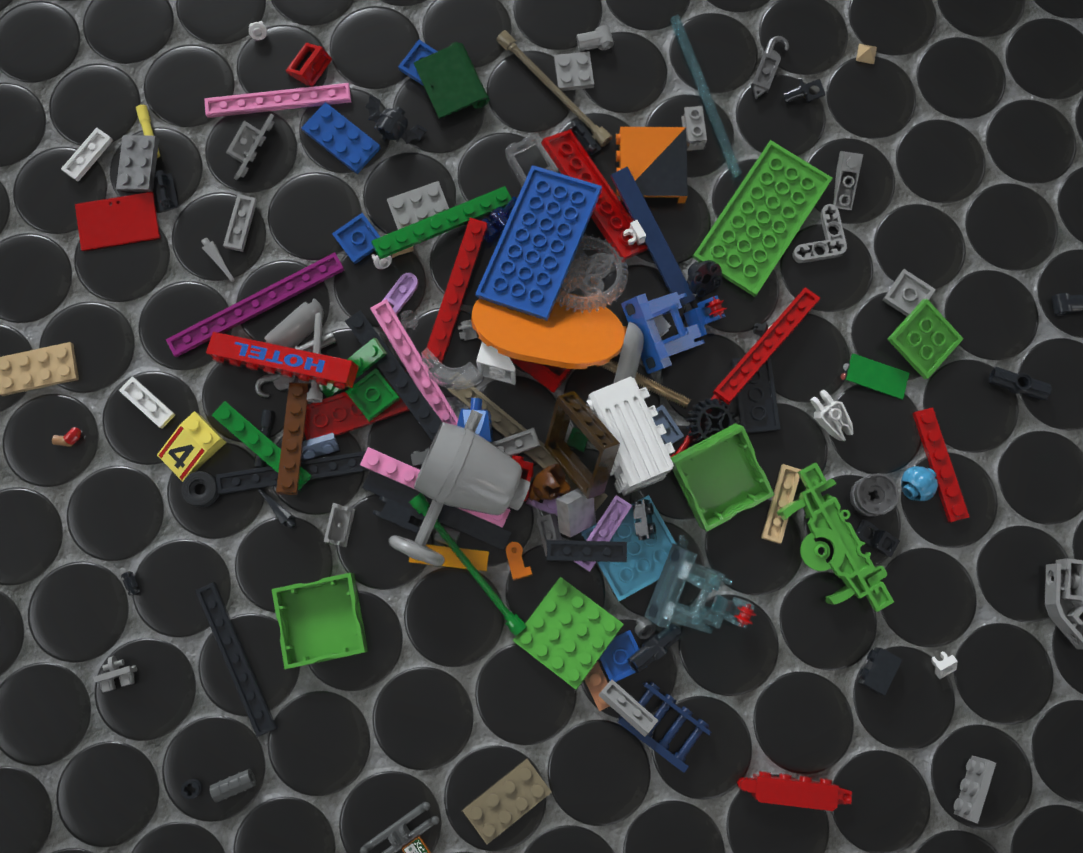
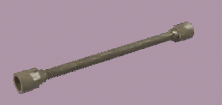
(600, 134)

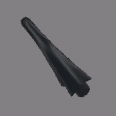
(282, 514)

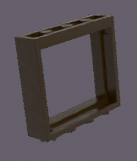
(572, 407)

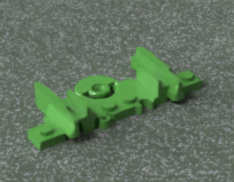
(847, 561)

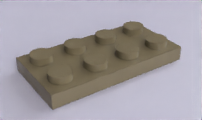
(507, 801)

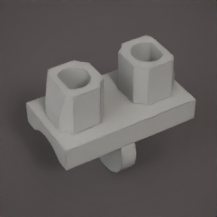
(107, 679)

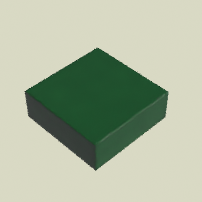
(577, 440)

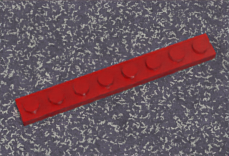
(457, 288)
(766, 346)

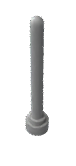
(314, 394)

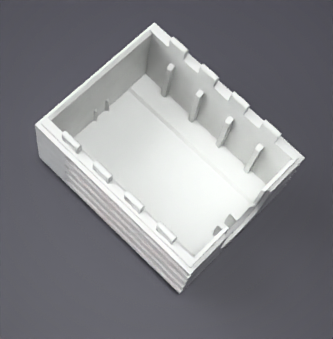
(641, 453)

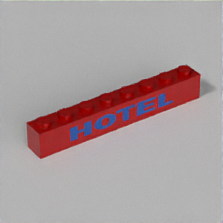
(282, 359)

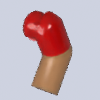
(69, 439)

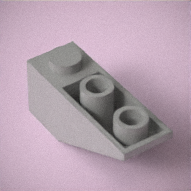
(846, 179)

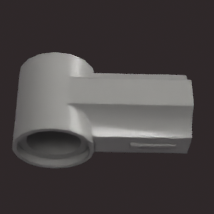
(600, 38)

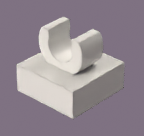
(636, 232)
(946, 666)

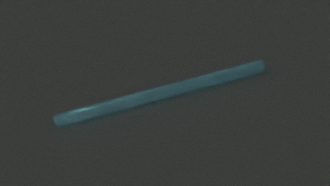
(705, 95)

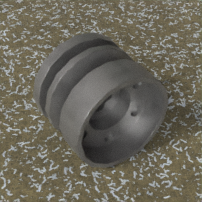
(883, 490)

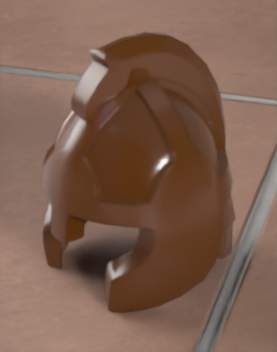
(549, 484)

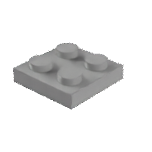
(574, 71)
(907, 292)

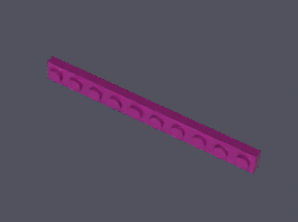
(255, 304)

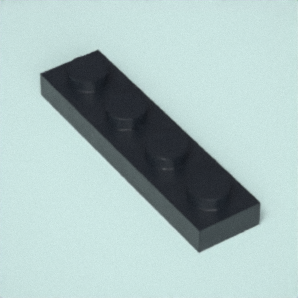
(586, 551)

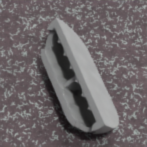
(295, 326)
(630, 353)

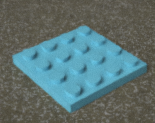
(644, 557)

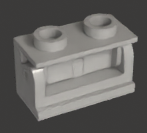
(695, 128)

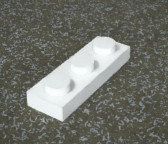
(87, 154)
(147, 402)

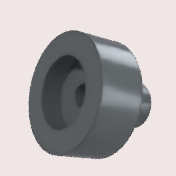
(644, 628)

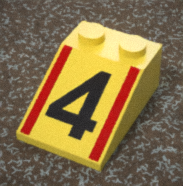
(190, 446)

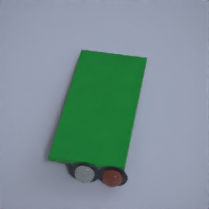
(875, 376)

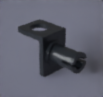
(803, 91)

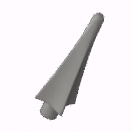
(212, 250)

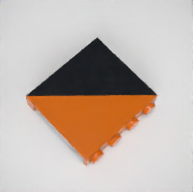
(655, 160)

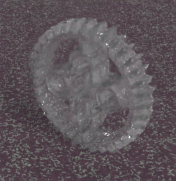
(588, 272)

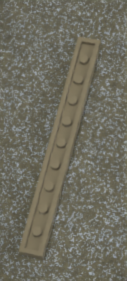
(508, 426)

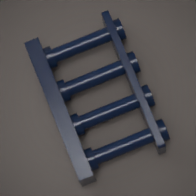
(661, 746)

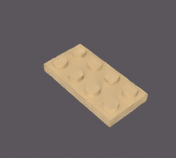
(37, 368)

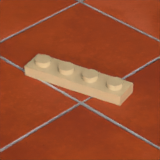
(784, 494)

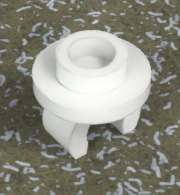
(257, 30)
(382, 263)

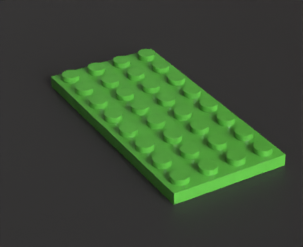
(763, 217)

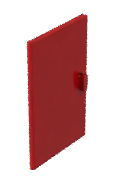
(124, 222)

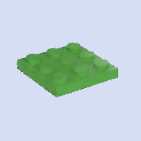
(925, 338)

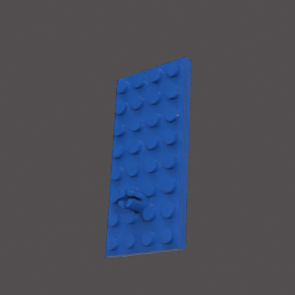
(539, 242)

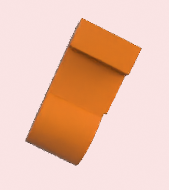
(514, 554)

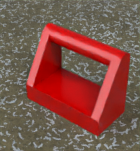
(313, 66)

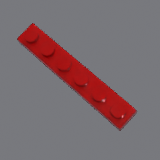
(941, 464)

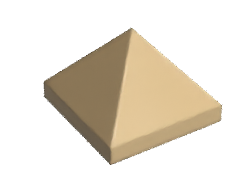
(866, 53)

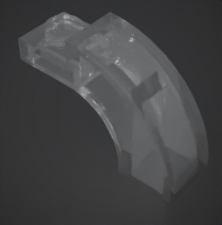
(451, 378)

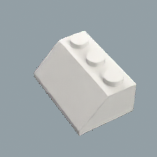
(495, 365)

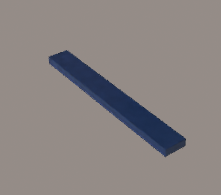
(654, 239)

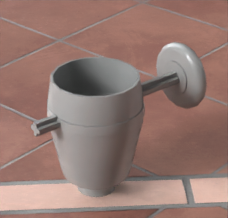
(463, 474)

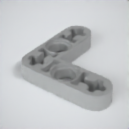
(829, 242)

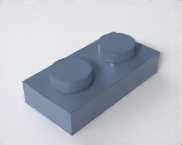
(673, 432)
(319, 446)

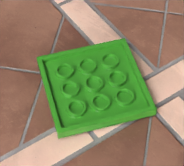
(568, 633)

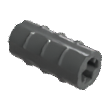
(232, 785)

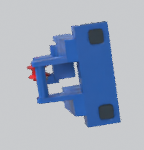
(657, 351)

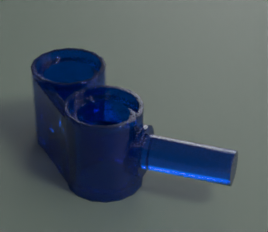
(498, 220)

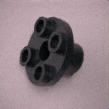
(704, 277)

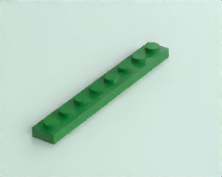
(440, 223)

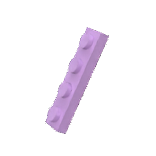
(607, 525)

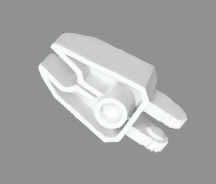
(832, 416)

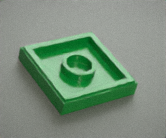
(372, 395)

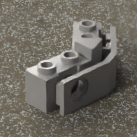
(1065, 598)

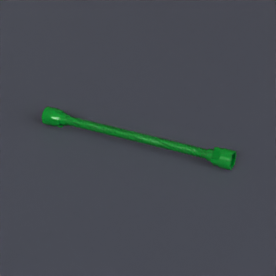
(513, 622)

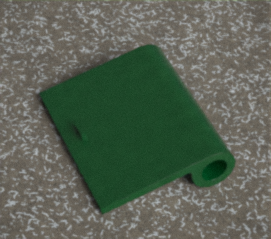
(451, 80)

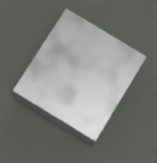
(575, 513)

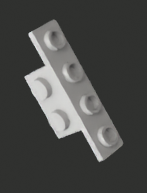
(245, 143)

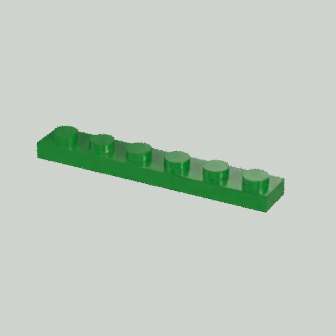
(253, 438)

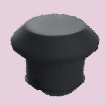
(760, 329)

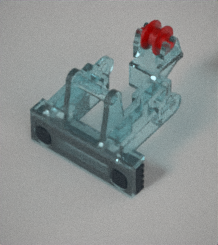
(664, 601)

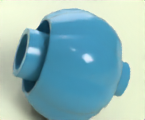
(919, 483)

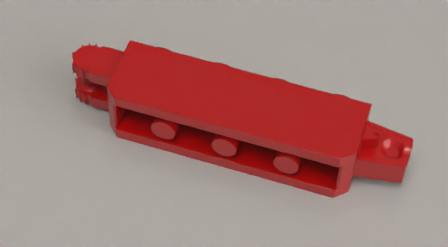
(795, 792)

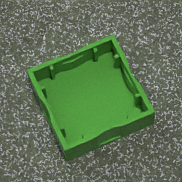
(721, 477)
(319, 620)

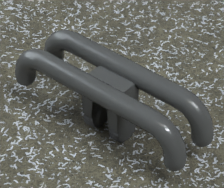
(399, 833)

